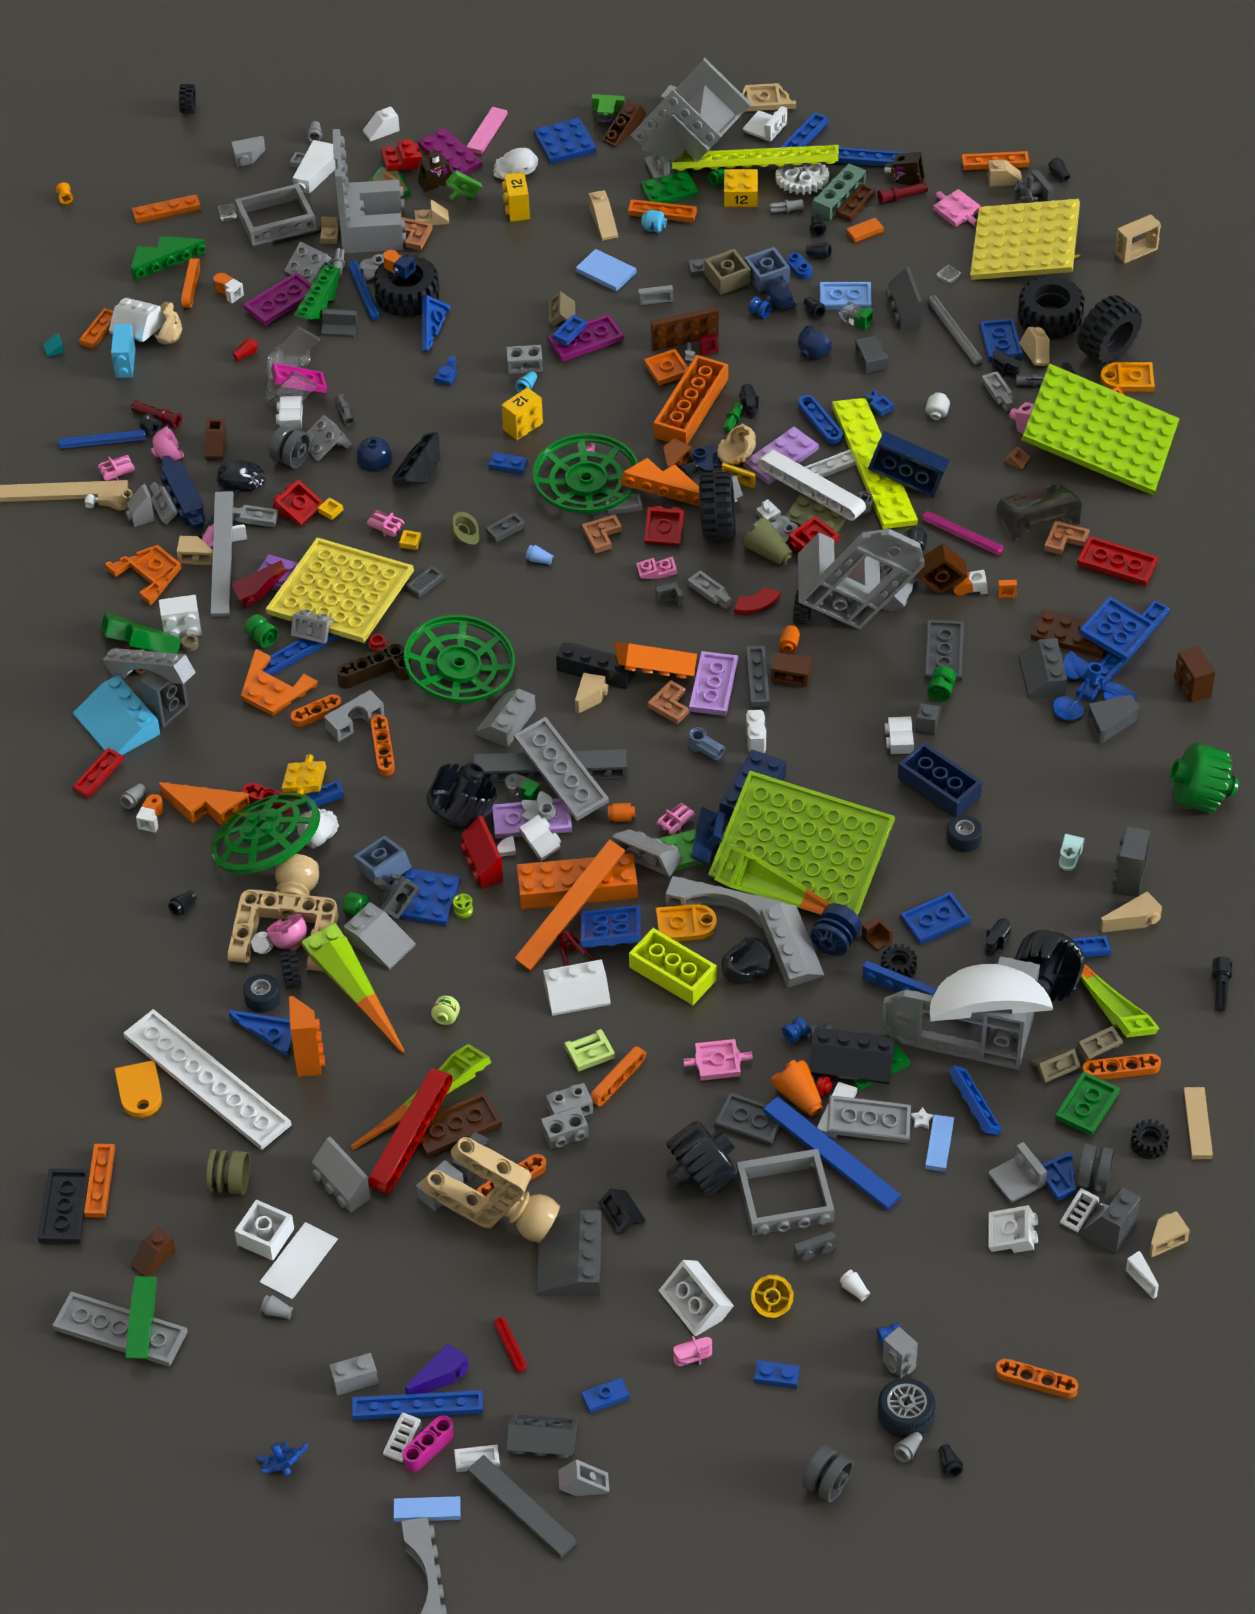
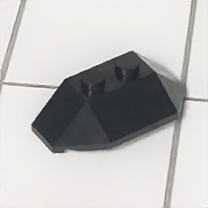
(419, 461)

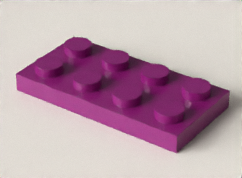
(454, 152)
(278, 299)
(597, 334)

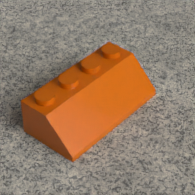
(654, 658)
(306, 1039)

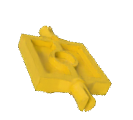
(304, 776)

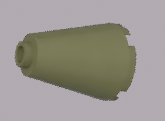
(767, 542)

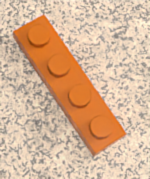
(980, 161)
(166, 208)
(671, 211)
(99, 1181)

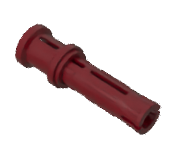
(895, 193)
(163, 415)

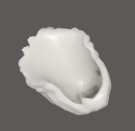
(515, 162)
(326, 829)

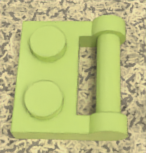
(591, 1054)

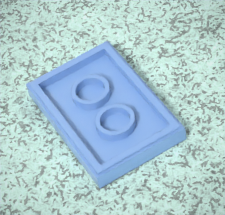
(606, 270)
(837, 294)

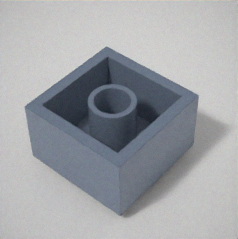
(766, 267)
(382, 860)

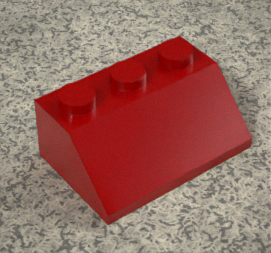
(482, 854)

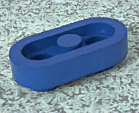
(799, 266)

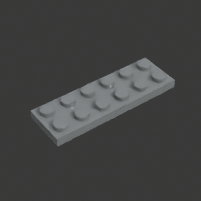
(561, 768)
(108, 1327)

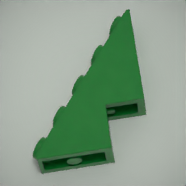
(167, 253)
(321, 291)
(138, 635)

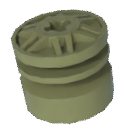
(224, 1171)

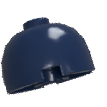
(780, 294)
(813, 343)
(374, 454)

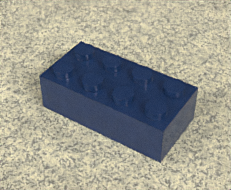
(908, 464)
(755, 762)
(939, 779)

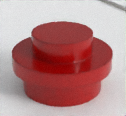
(377, 642)
(823, 1085)

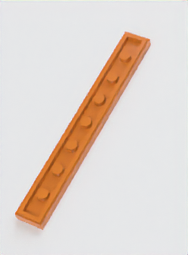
(569, 905)

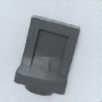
(669, 593)

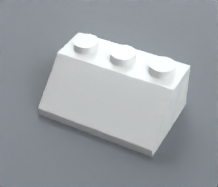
(143, 316)
(576, 987)
(695, 1297)

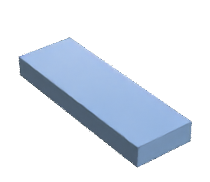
(939, 1143)
(432, 1507)

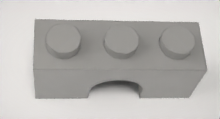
(340, 722)

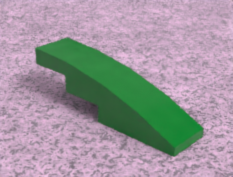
(141, 1317)

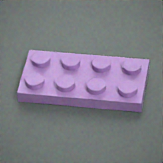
(790, 444)
(713, 683)
(509, 818)

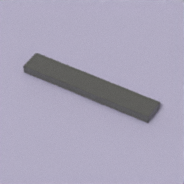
(522, 1506)

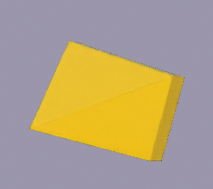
(743, 475)

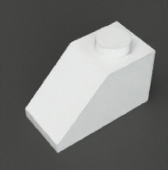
(382, 124)

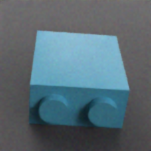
(123, 350)

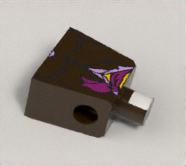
(907, 168)
(433, 172)

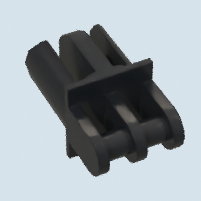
(1006, 363)
(749, 400)
(997, 936)

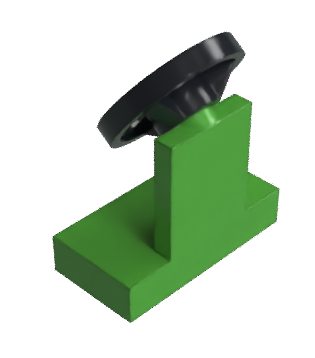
(606, 106)

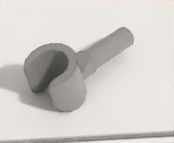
(690, 355)

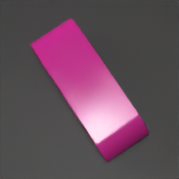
(423, 1452)

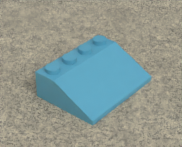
(117, 717)

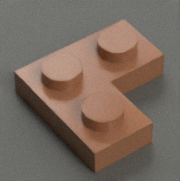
(417, 233)
(598, 532)
(1065, 533)
(666, 702)

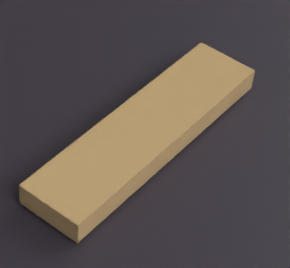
(1197, 1123)

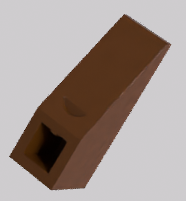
(625, 123)

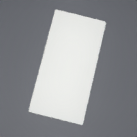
(298, 1260)

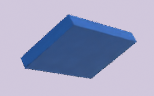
(1000, 336)
(935, 918)

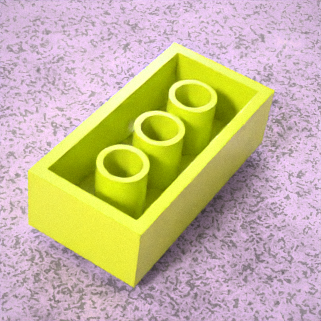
(672, 966)

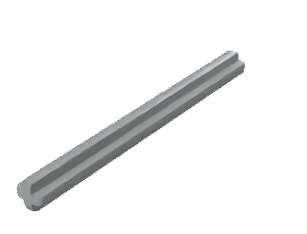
(955, 330)

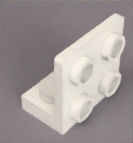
(766, 125)

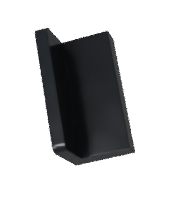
(620, 1209)

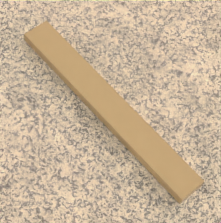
(58, 491)

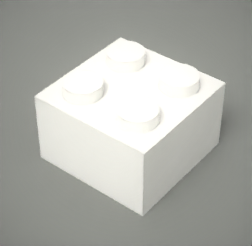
(180, 616)
(264, 1229)

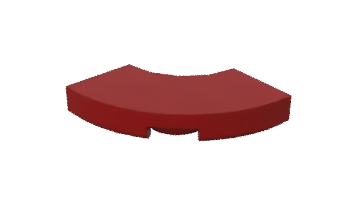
(763, 600)

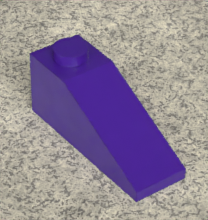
(439, 1371)

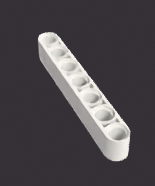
(811, 485)

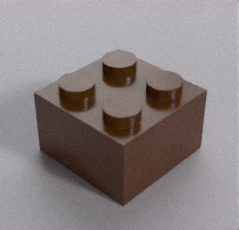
(942, 569)
(1194, 674)

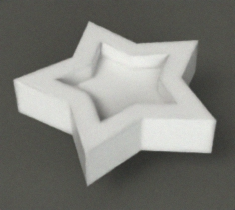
(922, 1118)

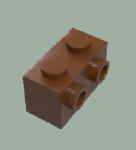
(791, 669)

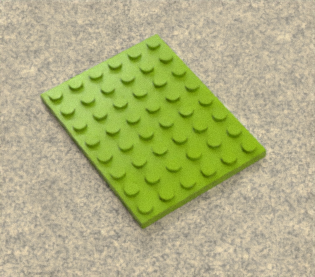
(1100, 429)
(809, 837)

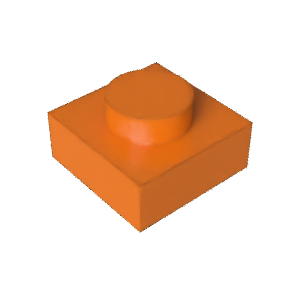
(1007, 588)

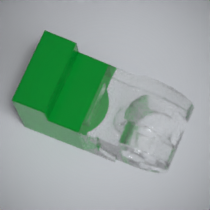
(857, 315)
(522, 787)

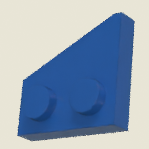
(1060, 1176)

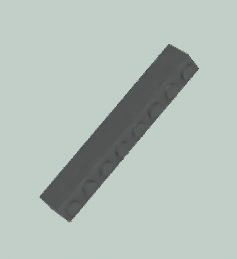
(599, 763)

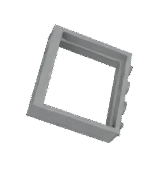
(278, 229)
(778, 1165)

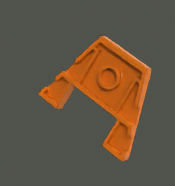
(153, 565)
(269, 692)

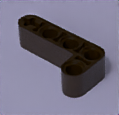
(373, 665)

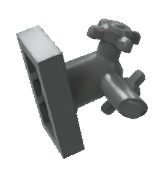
(1035, 185)
(397, 895)

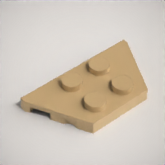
(767, 97)

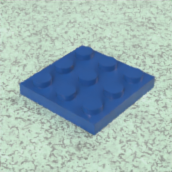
(565, 140)
(1117, 628)
(433, 899)
(611, 926)

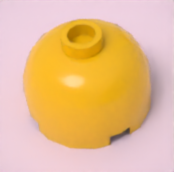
(772, 1295)

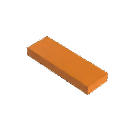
(97, 329)

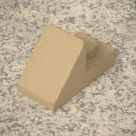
(436, 215)
(329, 230)

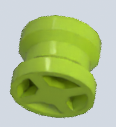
(465, 902)

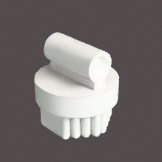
(261, 943)

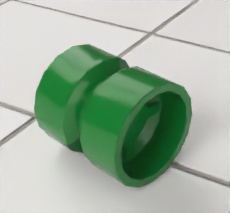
(261, 630)
(941, 683)

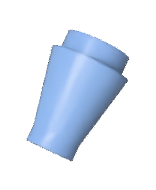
(538, 555)

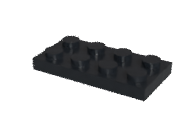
(64, 1206)

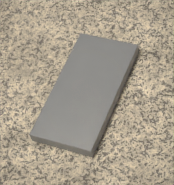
(869, 1119)

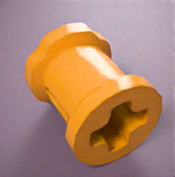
(63, 190)

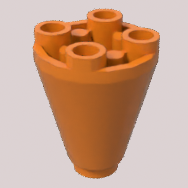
(798, 1087)

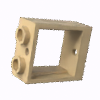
(1128, 251)

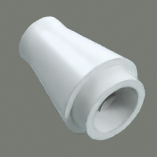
(853, 1284)

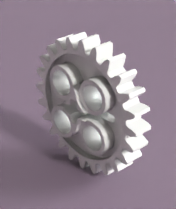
(802, 177)

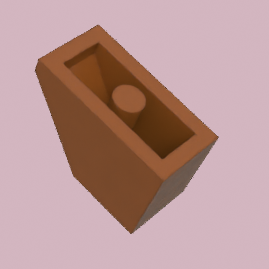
(676, 453)

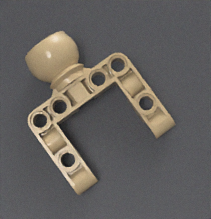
(295, 881)
(508, 1198)

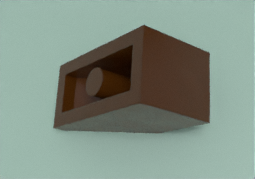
(153, 1252)

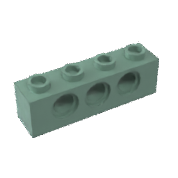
(838, 191)

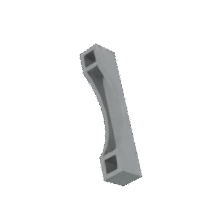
(171, 666)
(689, 892)
(418, 1544)

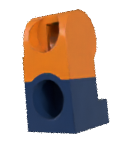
(398, 264)

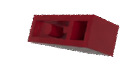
(256, 585)

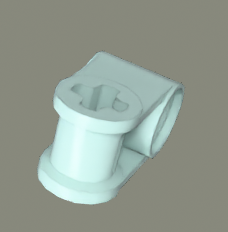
(1070, 851)

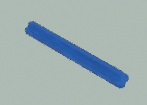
(363, 290)
(101, 439)

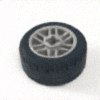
(906, 1407)

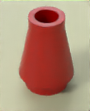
(245, 349)

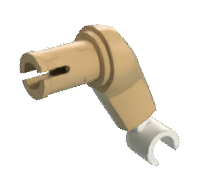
(110, 499)

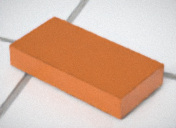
(864, 230)

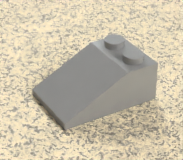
(378, 936)

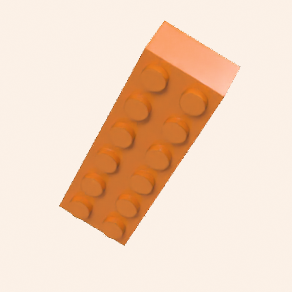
(691, 400)
(548, 882)

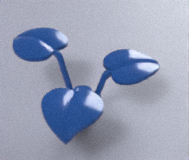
(1078, 668)

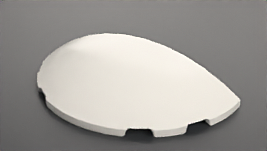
(987, 989)

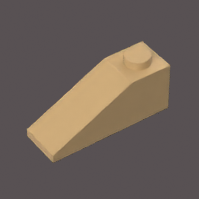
(602, 215)
(1132, 915)

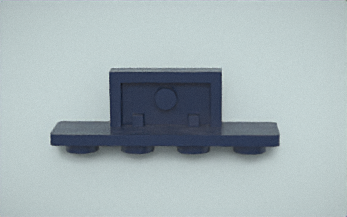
(707, 834)

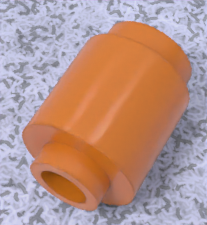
(789, 639)
(621, 812)

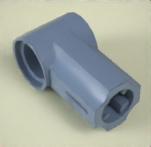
(701, 743)

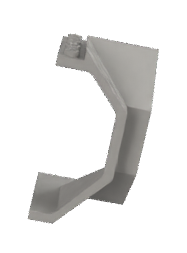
(692, 115)

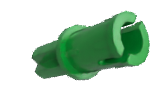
(733, 417)

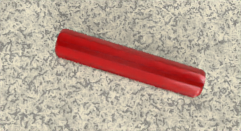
(510, 1344)

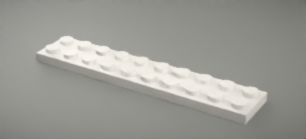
(207, 1079)

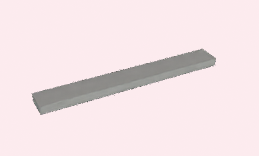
(222, 554)

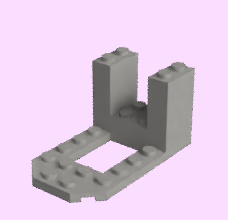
(367, 210)
(851, 584)
(1002, 1032)

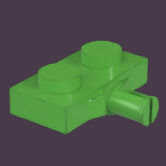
(463, 185)

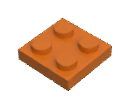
(666, 367)

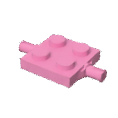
(957, 208)
(717, 1059)

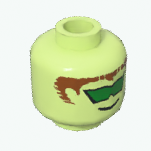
(445, 1010)

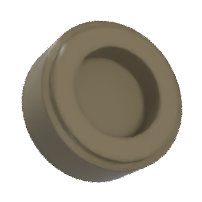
(189, 643)

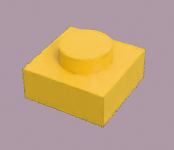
(330, 508)
(410, 540)

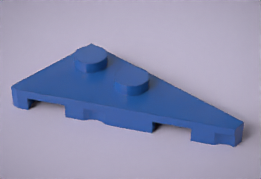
(432, 317)
(270, 1029)

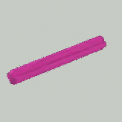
(962, 533)

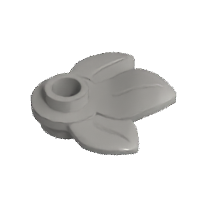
(370, 265)
(782, 525)
(541, 807)

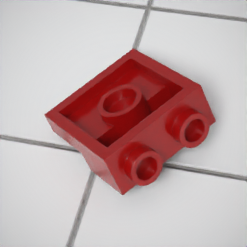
(402, 157)
(297, 503)
(664, 526)
(806, 532)

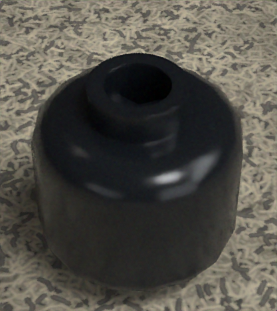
(918, 534)

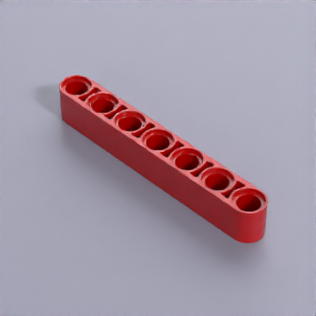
(410, 1131)

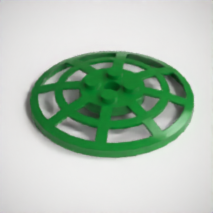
(583, 469)
(459, 653)
(262, 827)

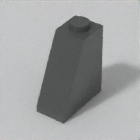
(1112, 716)

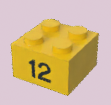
(740, 187)
(516, 196)
(522, 413)

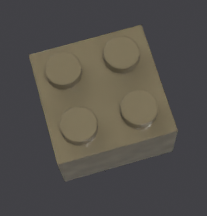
(727, 271)

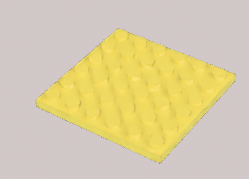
(1025, 239)
(343, 584)

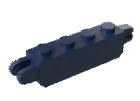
(182, 492)

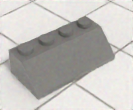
(790, 944)

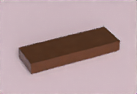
(856, 202)

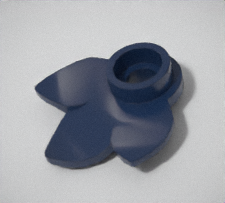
(706, 457)

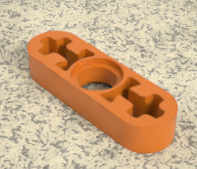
(313, 717)

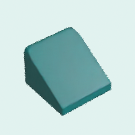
(53, 346)

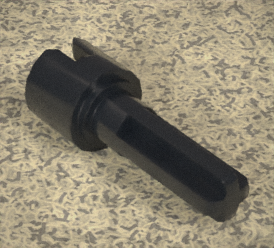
(1222, 973)

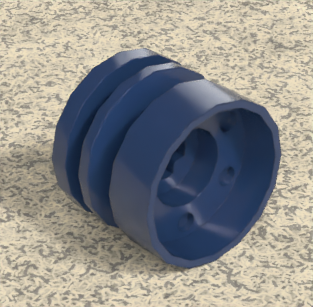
(835, 929)

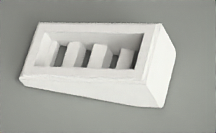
(1081, 1195)
(1141, 1273)
(408, 1425)

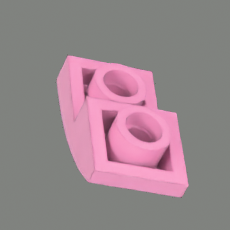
(652, 570)

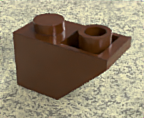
(215, 438)

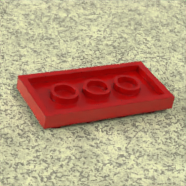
(1117, 560)

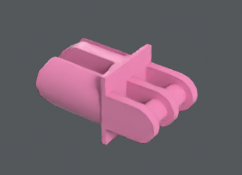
(116, 467)
(386, 523)
(676, 818)
(692, 1351)

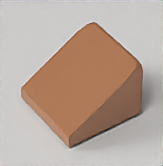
(1017, 458)

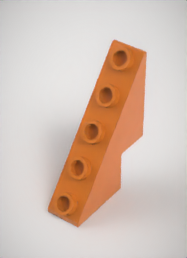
(667, 483)
(199, 801)

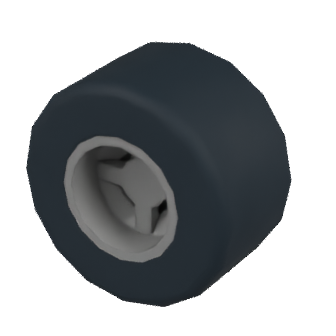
(964, 833)
(261, 993)

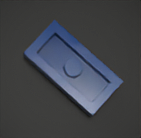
(570, 330)
(508, 463)
(776, 1374)

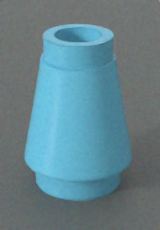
(526, 381)

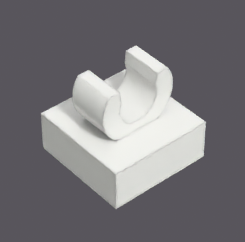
(768, 511)

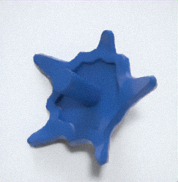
(281, 1458)

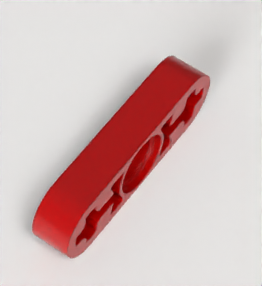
(262, 791)

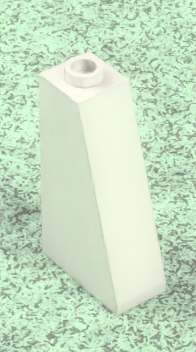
(315, 166)

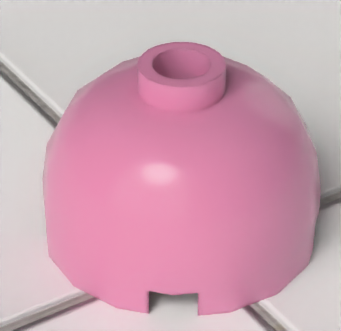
(166, 445)
(288, 933)

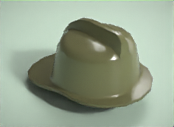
(465, 528)

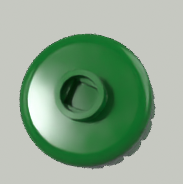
(1200, 778)

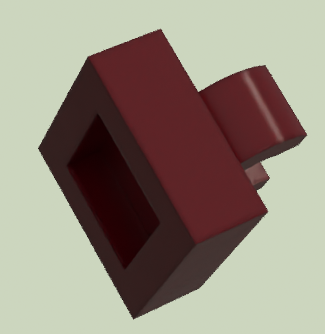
(708, 344)

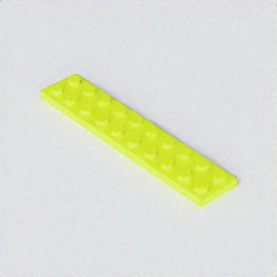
(760, 157)
(862, 437)

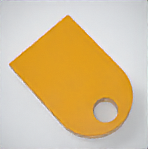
(1129, 376)
(685, 922)
(138, 1086)

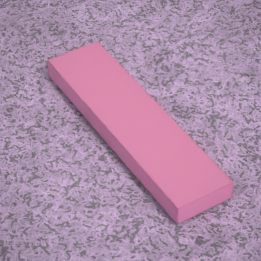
(487, 130)

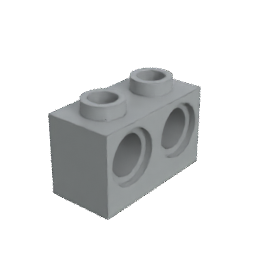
(524, 359)
(563, 1124)

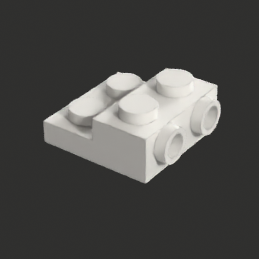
(1012, 1229)

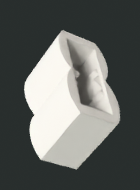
(290, 411)
(756, 730)
(900, 735)
(540, 837)

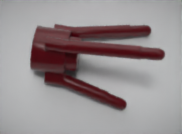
(569, 942)

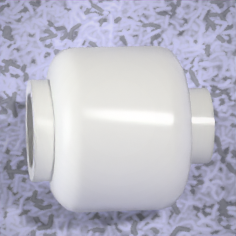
(937, 406)

